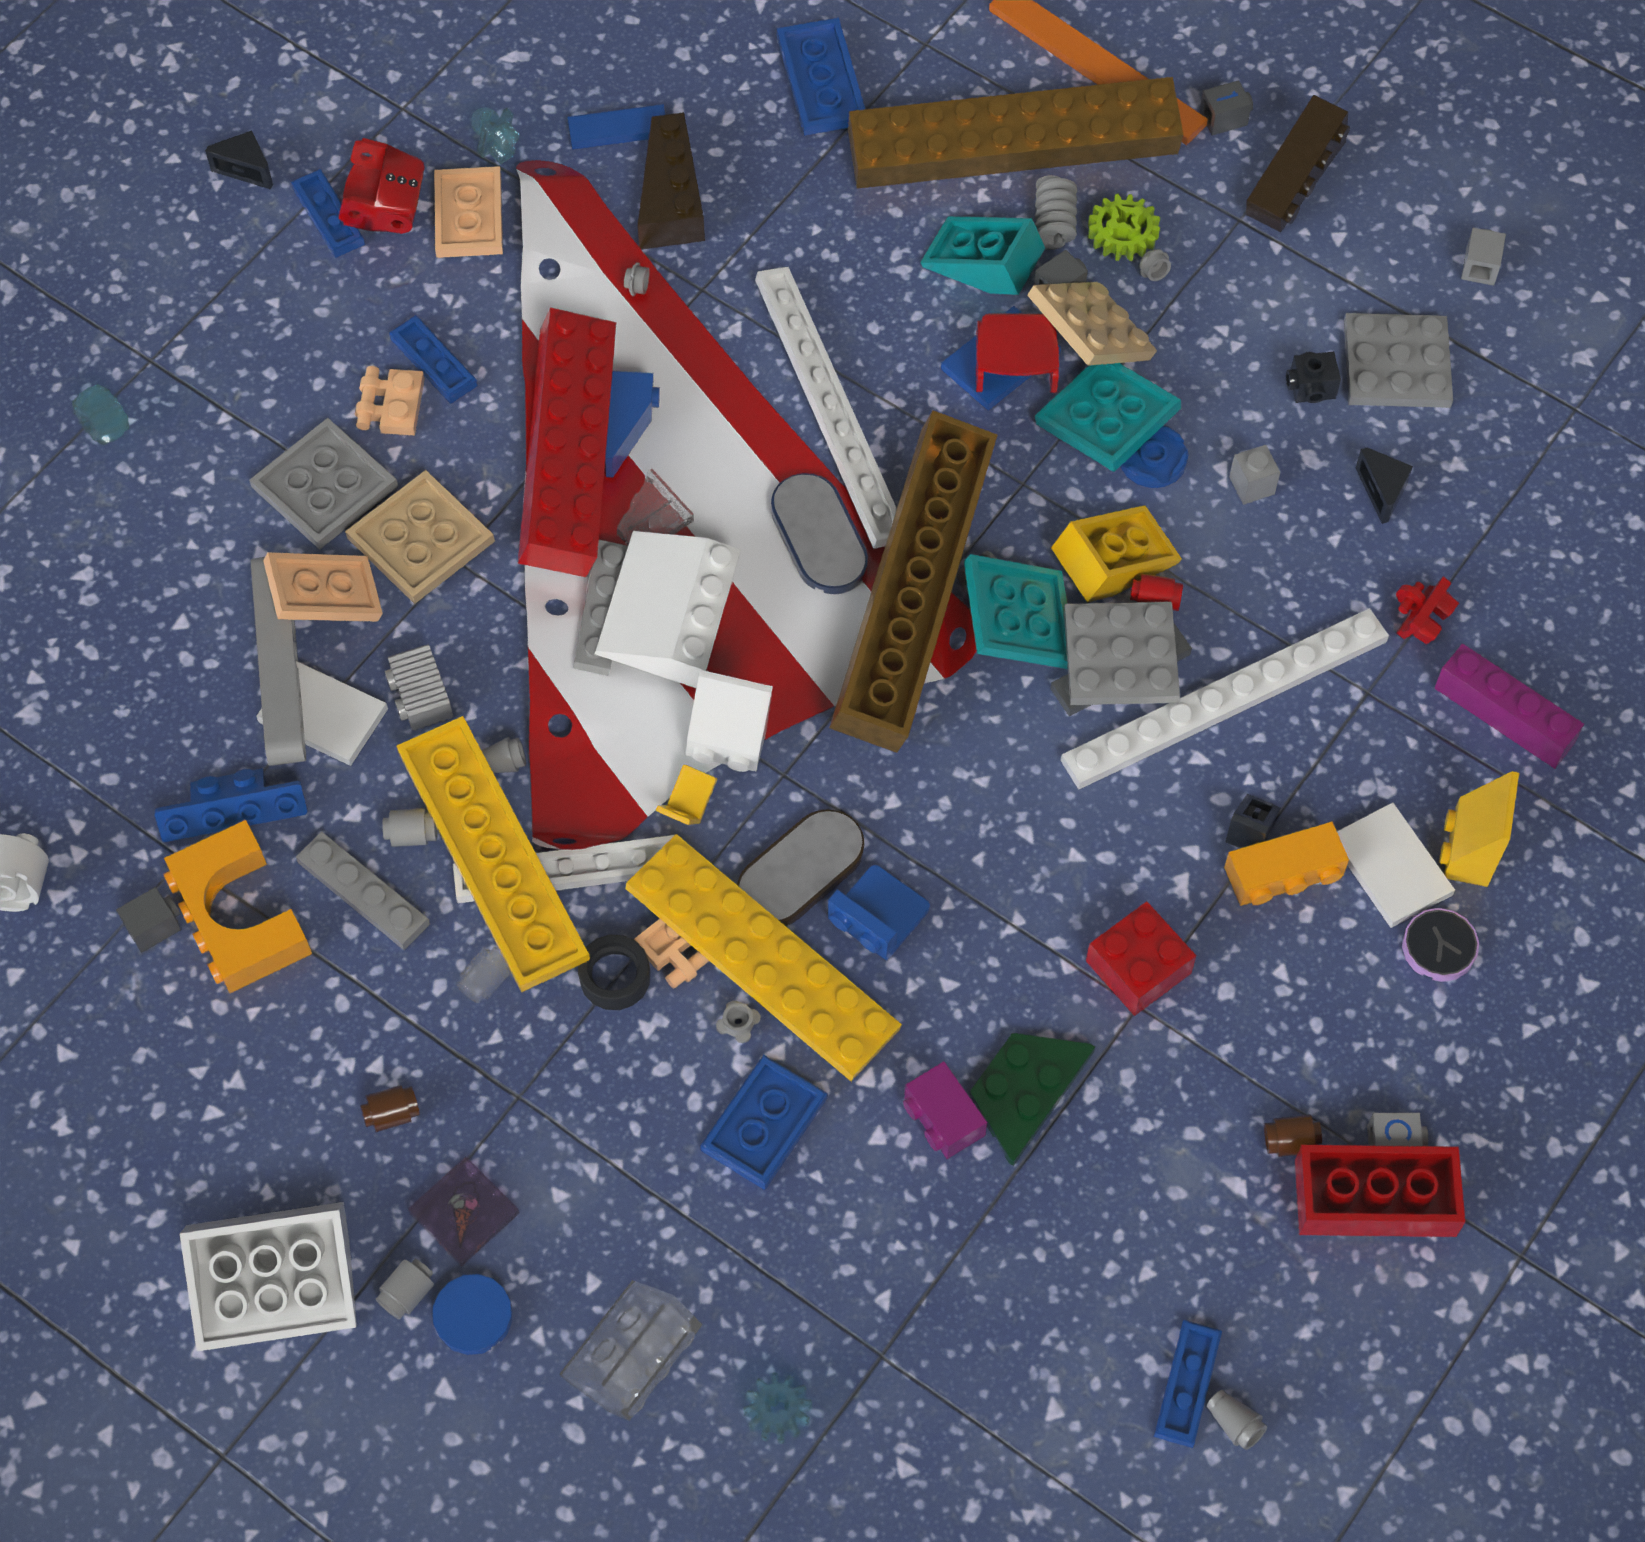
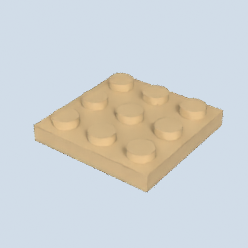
(1092, 322)
(420, 536)

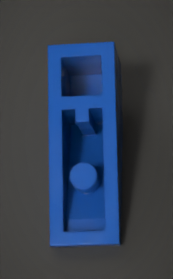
(629, 414)

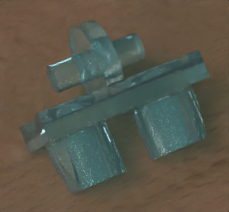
(495, 133)

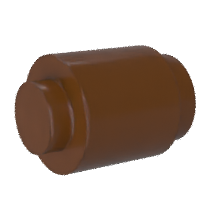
(390, 1108)
(1288, 1134)

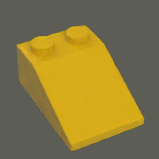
(1112, 550)
(1479, 831)

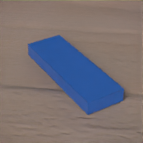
(612, 126)
(324, 209)
(433, 358)
(1188, 1384)

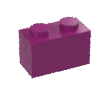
(944, 1111)

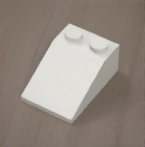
(728, 721)

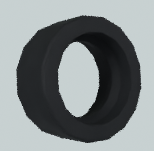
(624, 997)

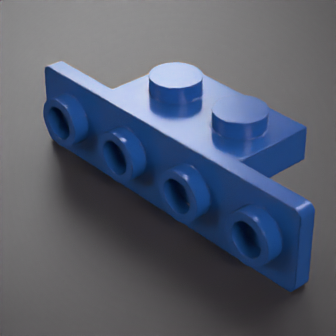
(228, 801)

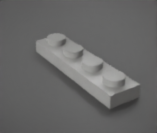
(598, 598)
(362, 890)

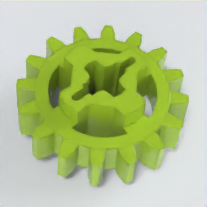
(1123, 227)

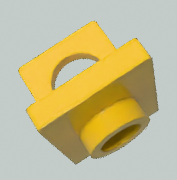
(689, 796)

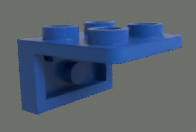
(878, 911)

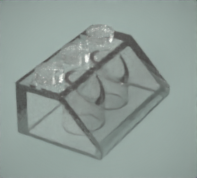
(631, 1349)

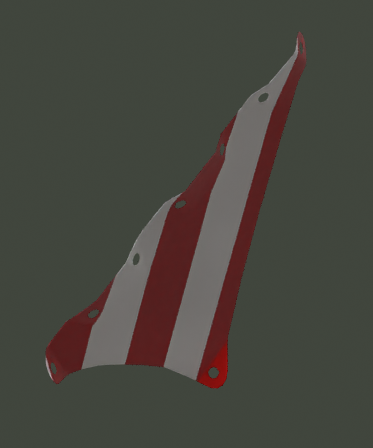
(723, 458)

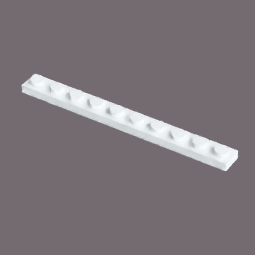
(829, 403)
(1223, 698)

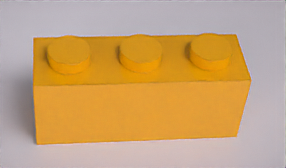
(1286, 864)

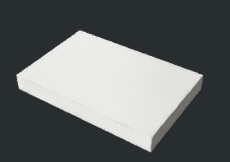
(336, 715)
(1393, 865)

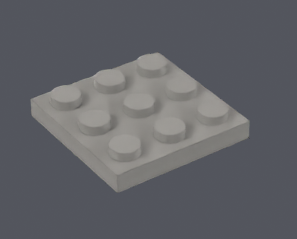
(1398, 360)
(323, 483)
(1121, 653)

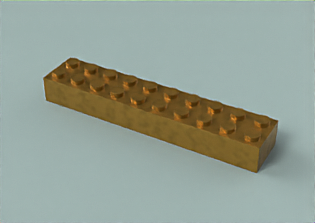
(1014, 132)
(914, 582)

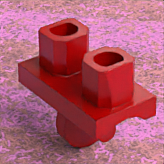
(1433, 599)

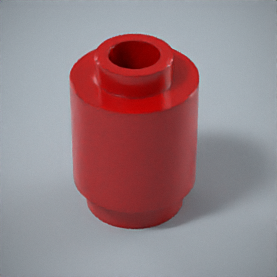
(1157, 589)

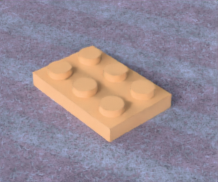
(468, 212)
(322, 587)

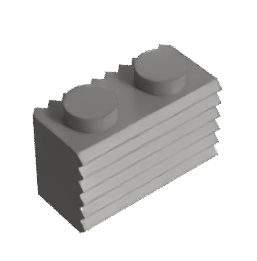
(419, 686)

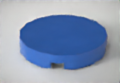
(1158, 460)
(472, 1314)

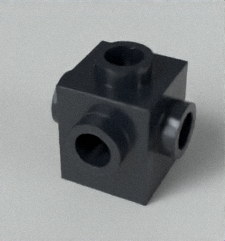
(1313, 377)

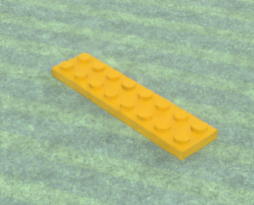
(493, 854)
(763, 957)

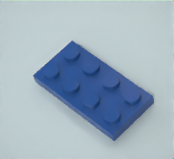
(820, 74)

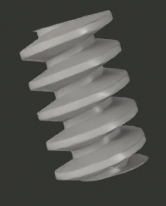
(1056, 211)

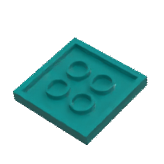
(1108, 413)
(1017, 610)

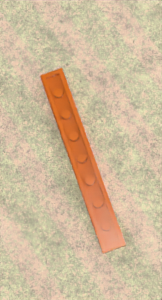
(1081, 52)

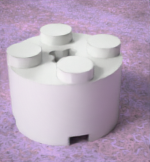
(21, 871)

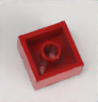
(1140, 958)

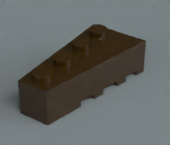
(1299, 164)
(670, 192)

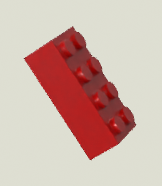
(1379, 1190)

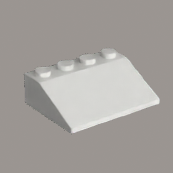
(668, 604)
(269, 1276)

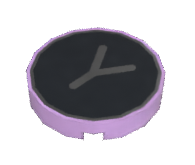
(1440, 944)

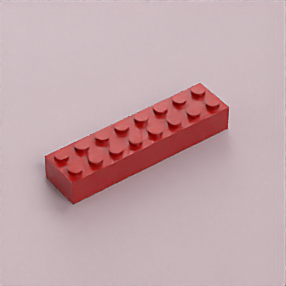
(567, 443)

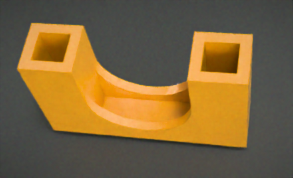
(238, 954)

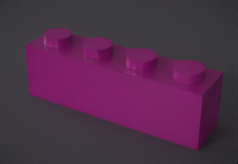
(1508, 706)

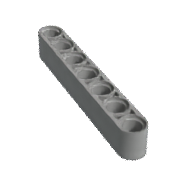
(278, 676)

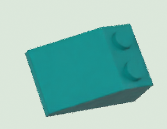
(986, 252)

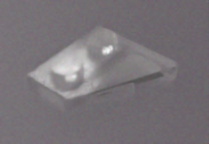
(654, 510)

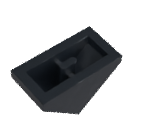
(240, 159)
(1383, 480)
(1251, 822)

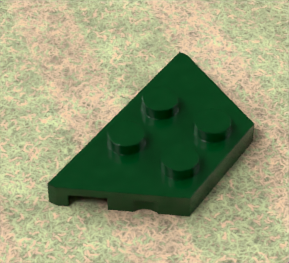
(1026, 1086)

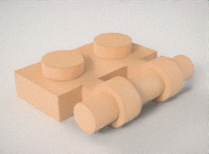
(400, 404)
(665, 946)

